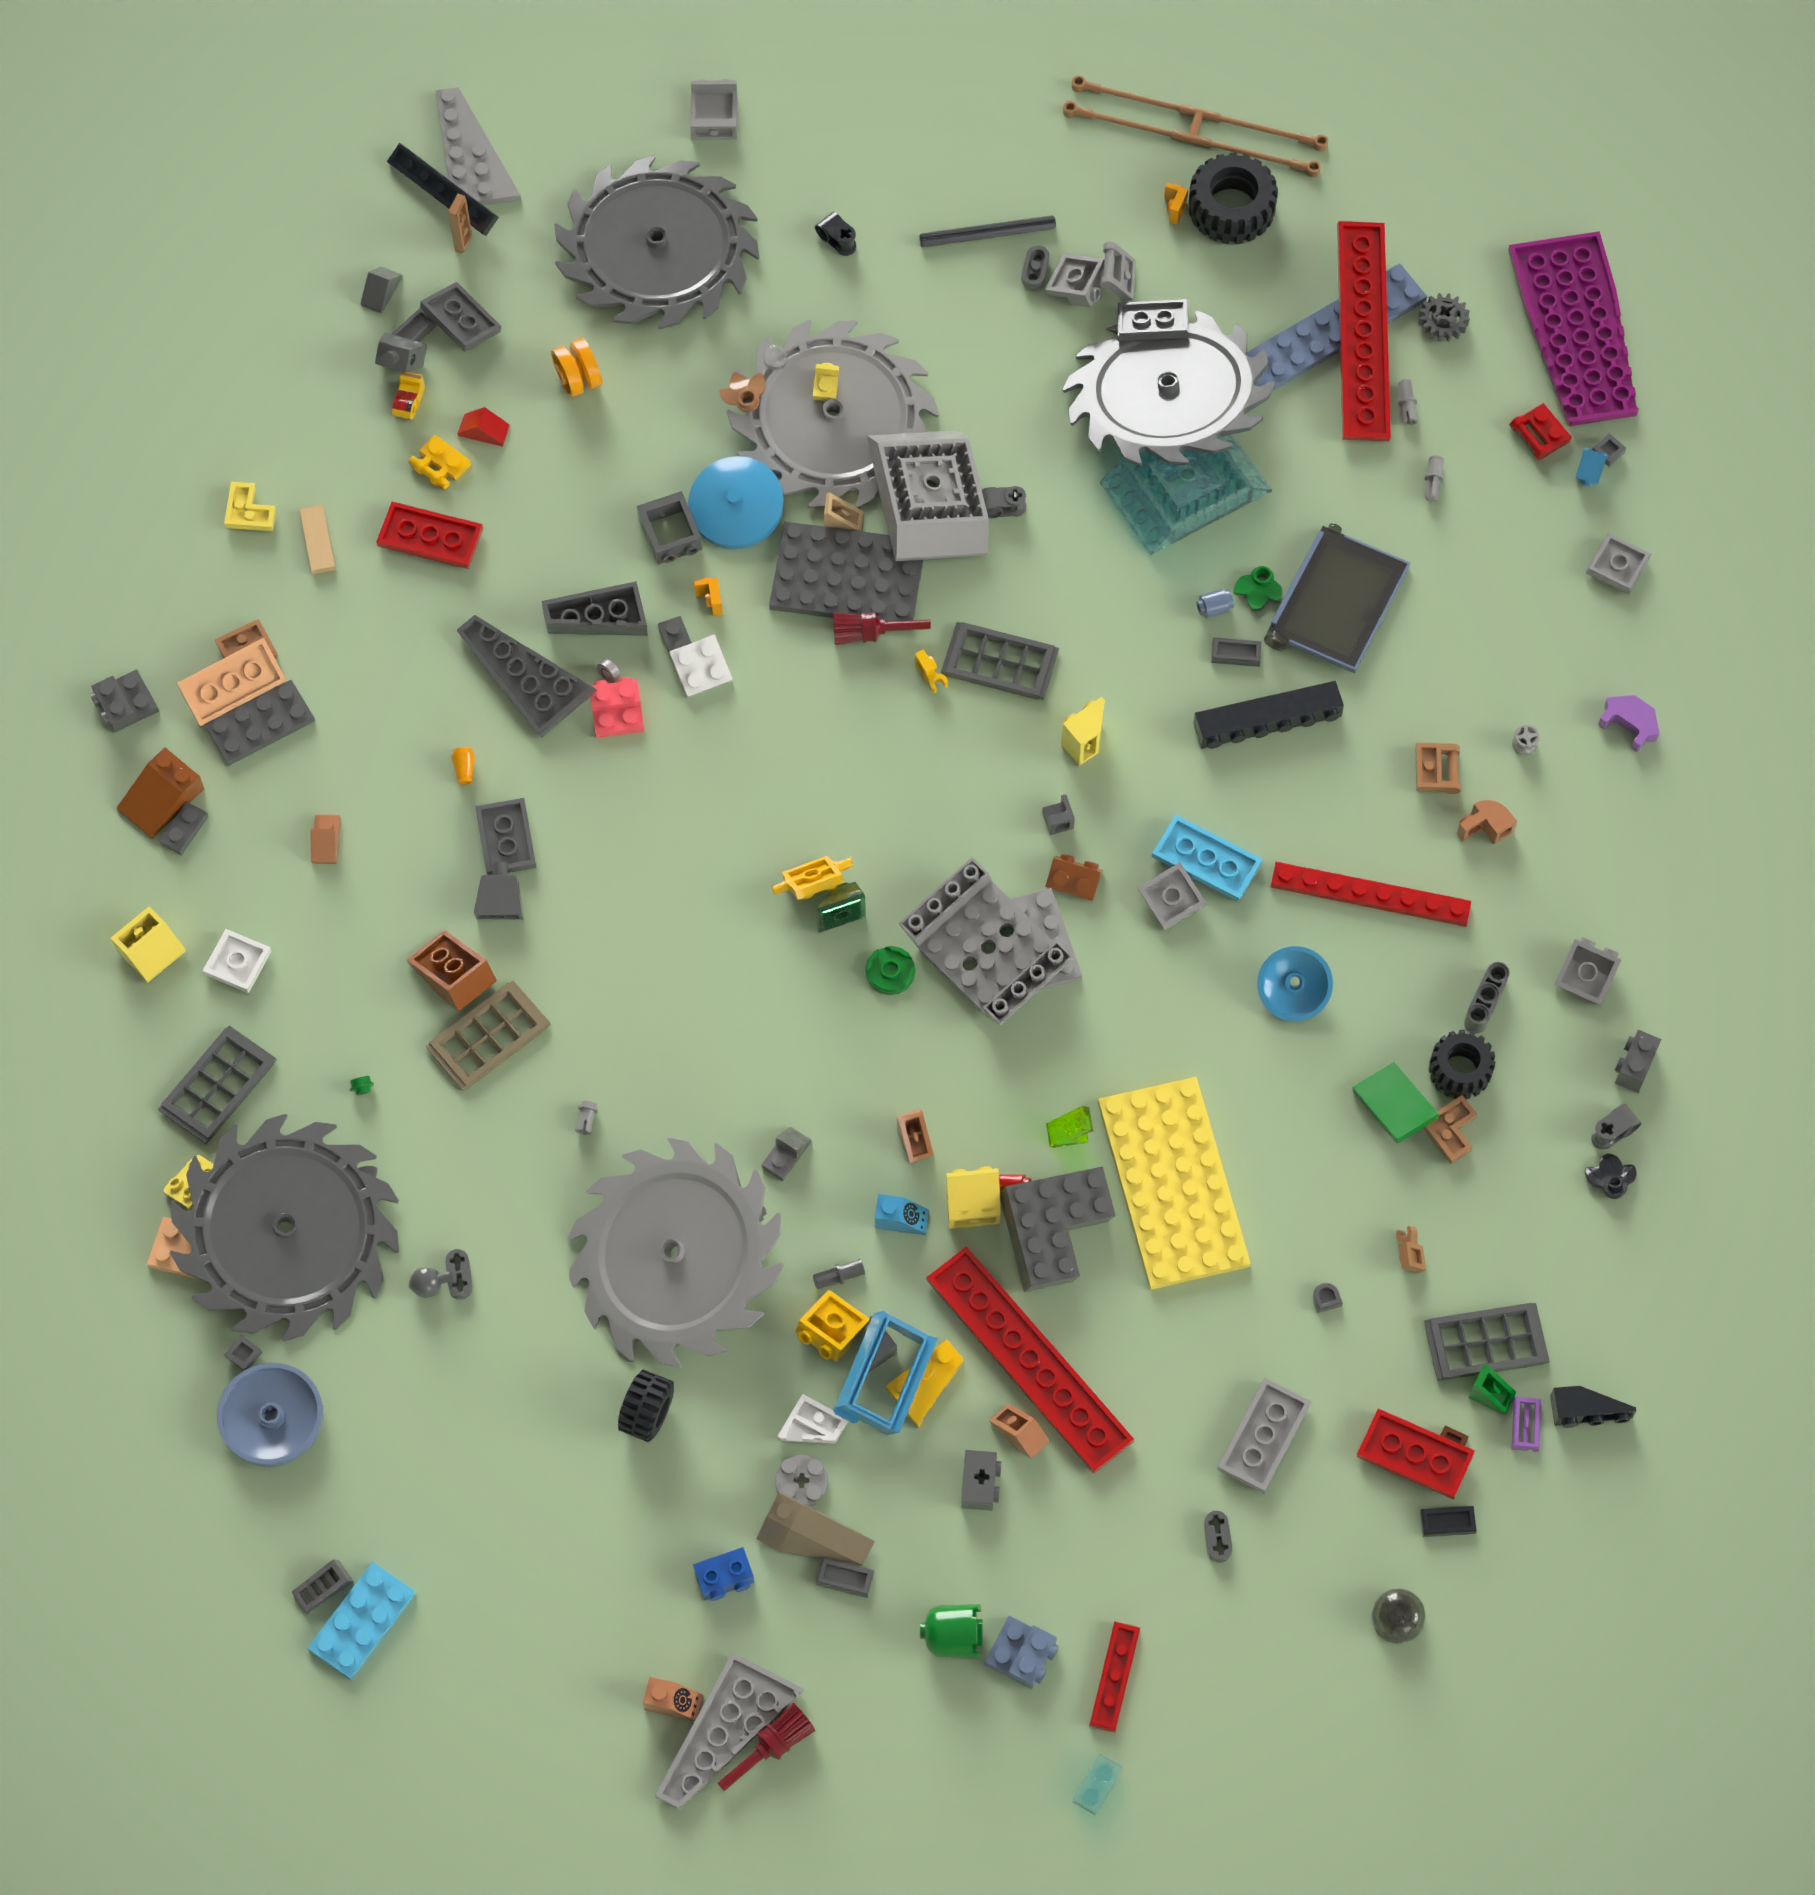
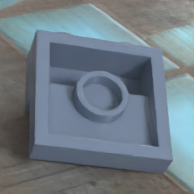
(1022, 1652)

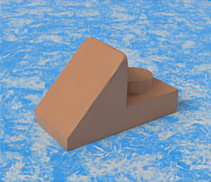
(325, 839)

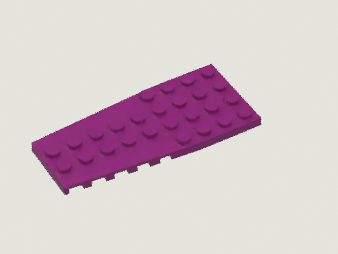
(1577, 325)

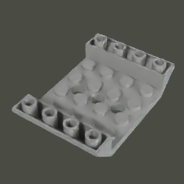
(965, 917)

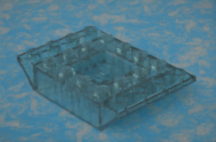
(1167, 507)

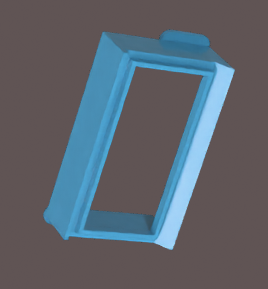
(846, 1403)

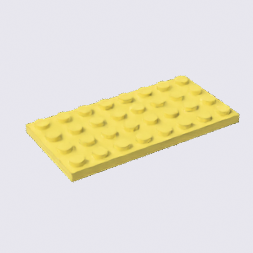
(1173, 1183)

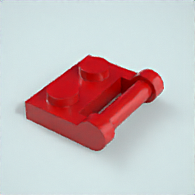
(1545, 427)

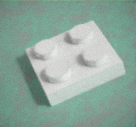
(700, 666)
(237, 961)

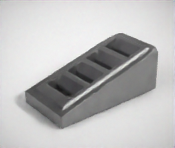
(333, 1565)

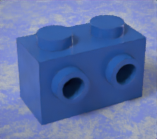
(724, 1574)

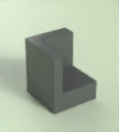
(1059, 816)

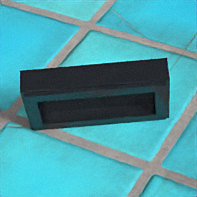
(1448, 1521)

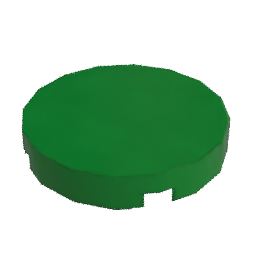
(890, 970)

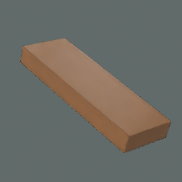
(460, 223)

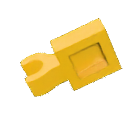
(926, 667)

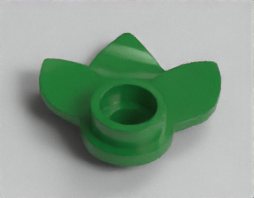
(1258, 591)

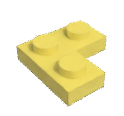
(242, 511)

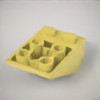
(973, 1197)

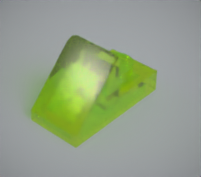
(1070, 1128)

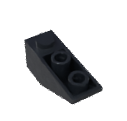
(1581, 1405)

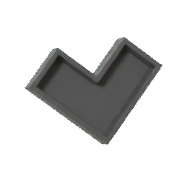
(1040, 1221)

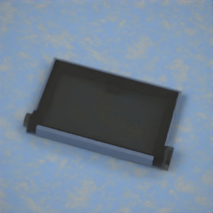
(1337, 599)

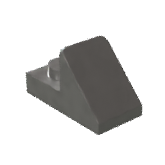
(786, 1153)

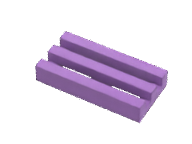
(1524, 1445)

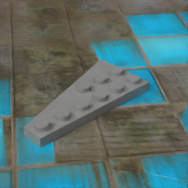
(469, 154)
(735, 1711)

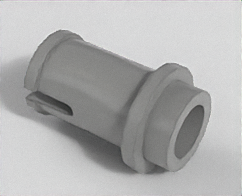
(586, 1116)

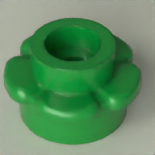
(361, 1085)

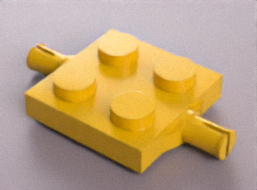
(813, 877)

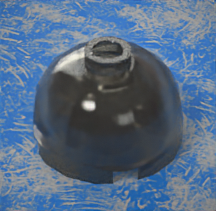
(1398, 1616)

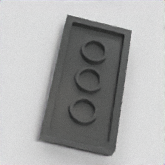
(259, 722)

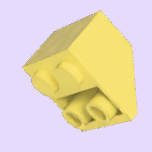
(1083, 731)
(148, 944)

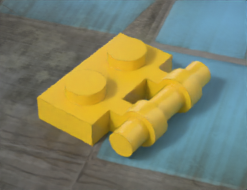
(444, 458)

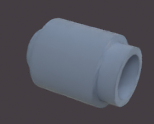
(1215, 603)

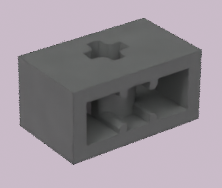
(975, 1494)

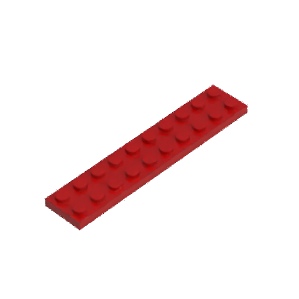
(1363, 331)
(1030, 1360)

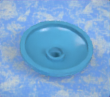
(1297, 1001)

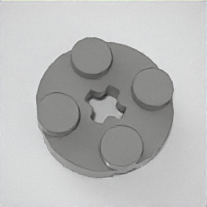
(802, 1466)

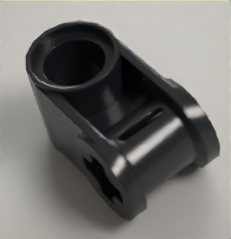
(837, 234)

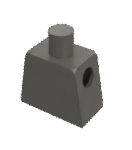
(396, 353)
(499, 895)

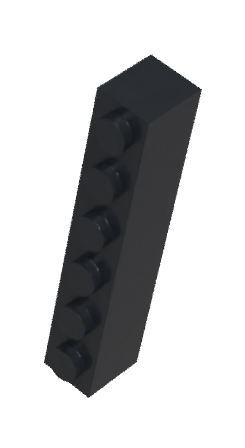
(1268, 715)

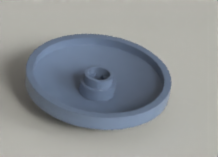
(270, 1414)

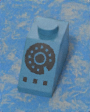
(900, 1215)

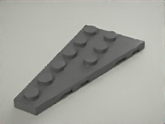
(532, 682)

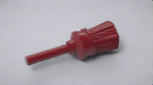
(869, 627)
(773, 1742)

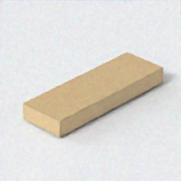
(317, 539)

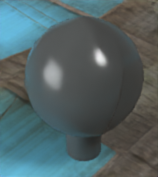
(427, 1281)

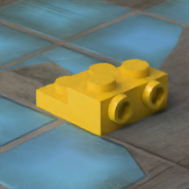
(831, 1326)

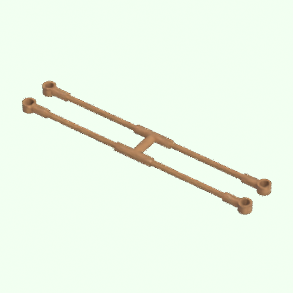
(1198, 115)

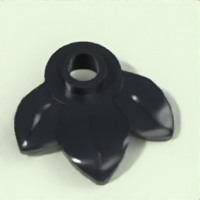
(1609, 1173)

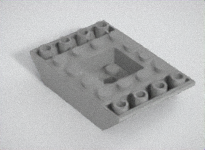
(927, 519)

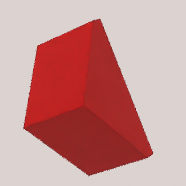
(484, 427)

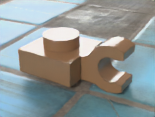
(1411, 1253)

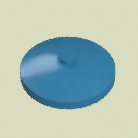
(736, 502)

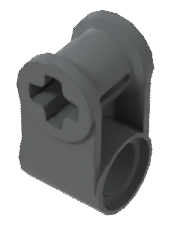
(1001, 501)
(1615, 1127)

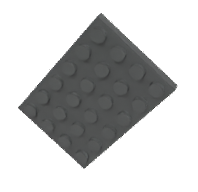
(843, 572)

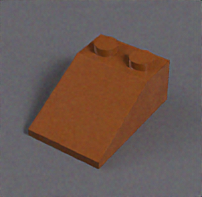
(160, 793)
(452, 970)

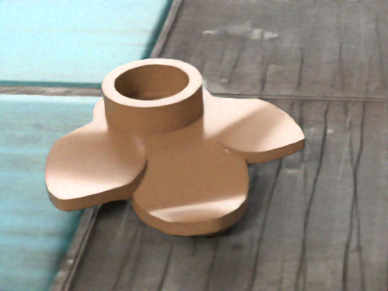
(742, 390)

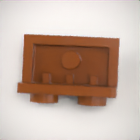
(1074, 876)

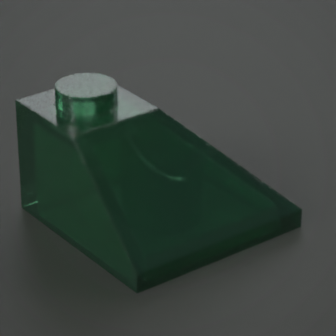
(841, 906)

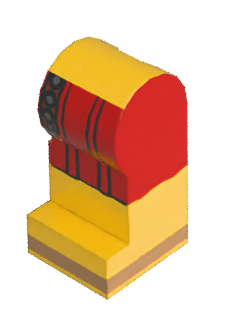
(408, 395)

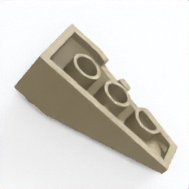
(807, 1532)

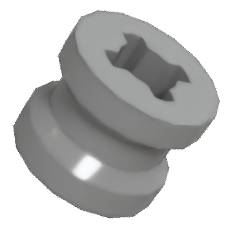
(1530, 735)

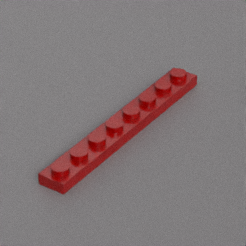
(1371, 894)

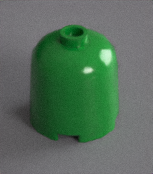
(953, 1631)

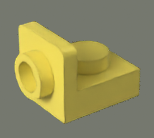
(825, 382)

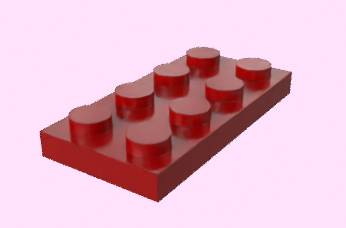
(429, 535)
(1415, 1453)

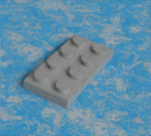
(1044, 912)
(1264, 1435)

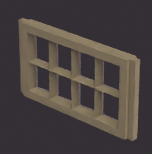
(451, 1064)

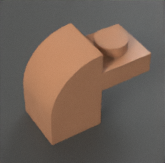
(1489, 816)

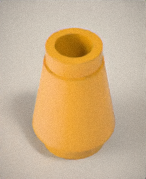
(463, 763)

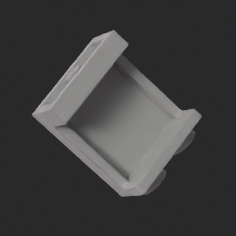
(713, 109)

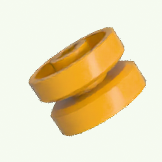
(576, 367)

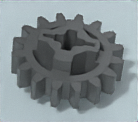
(1444, 317)

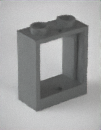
(663, 508)

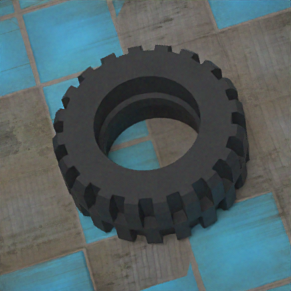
(1239, 174)

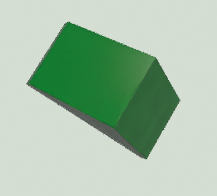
(1492, 1391)

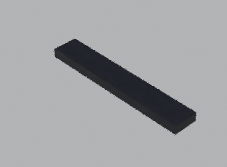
(440, 187)

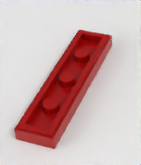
(1114, 1677)

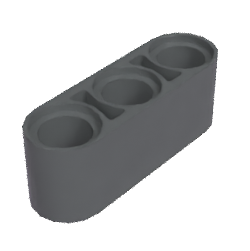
(1490, 987)

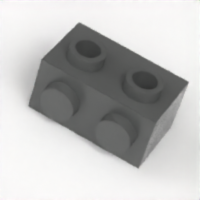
(1638, 1060)

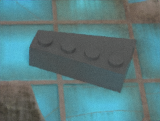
(597, 612)

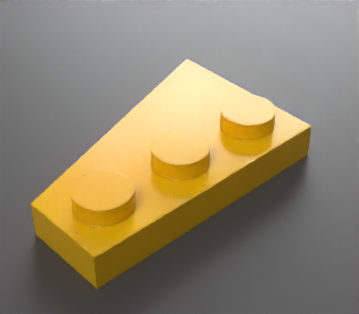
(938, 1373)

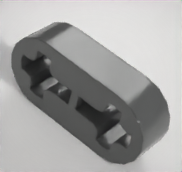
(465, 1273)
(1212, 1537)

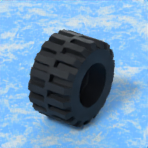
(1467, 1046)
(645, 1405)

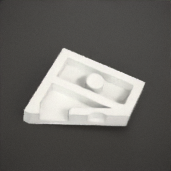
(812, 1423)

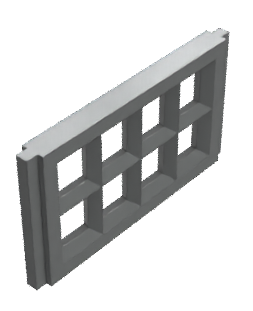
(1043, 672)
(247, 1048)
(1534, 1330)

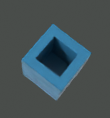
(1590, 467)

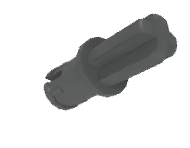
(838, 1274)

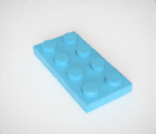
(1207, 858)
(361, 1621)

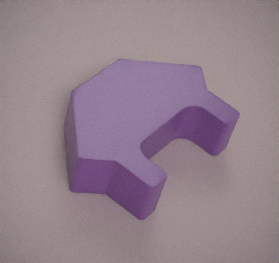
(1634, 716)

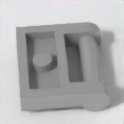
(1124, 271)

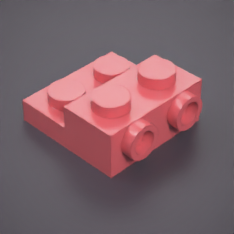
(617, 708)

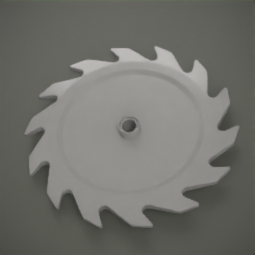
(825, 450)
(717, 1257)

